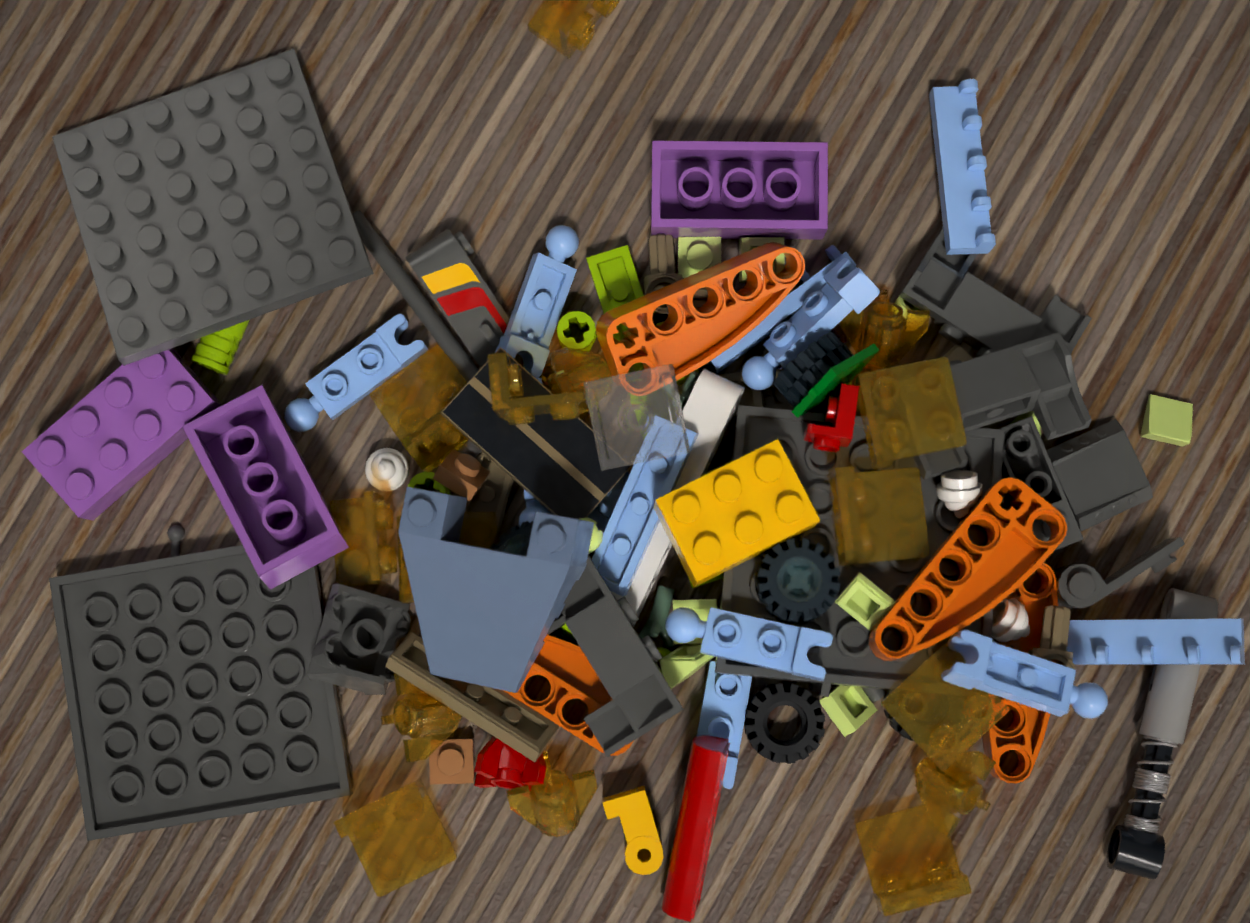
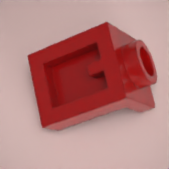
(839, 412)

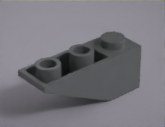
(1029, 462)

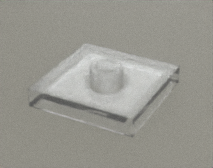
(637, 417)

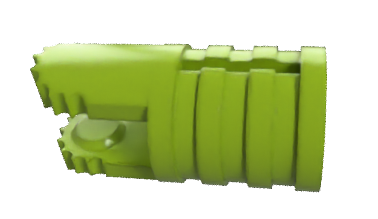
(218, 349)

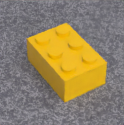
(736, 513)

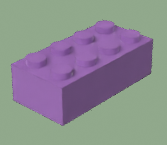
(739, 189)
(120, 431)
(265, 487)

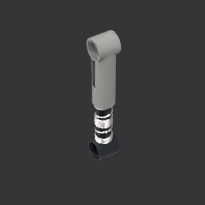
(1136, 845)

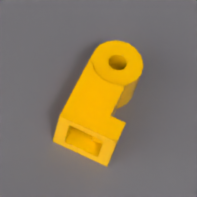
(643, 842)

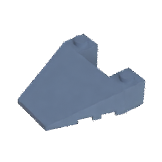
(485, 606)

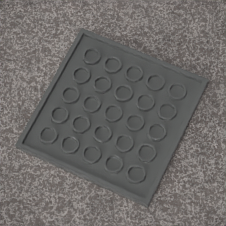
(210, 207)
(849, 656)
(195, 692)

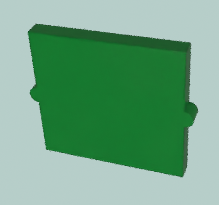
(832, 380)

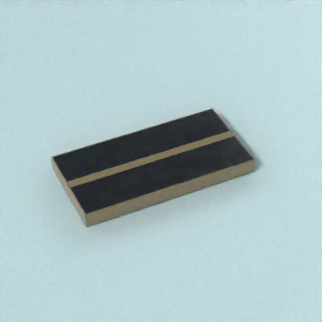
(546, 458)

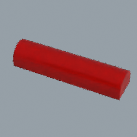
(695, 826)

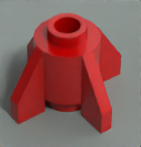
(507, 768)

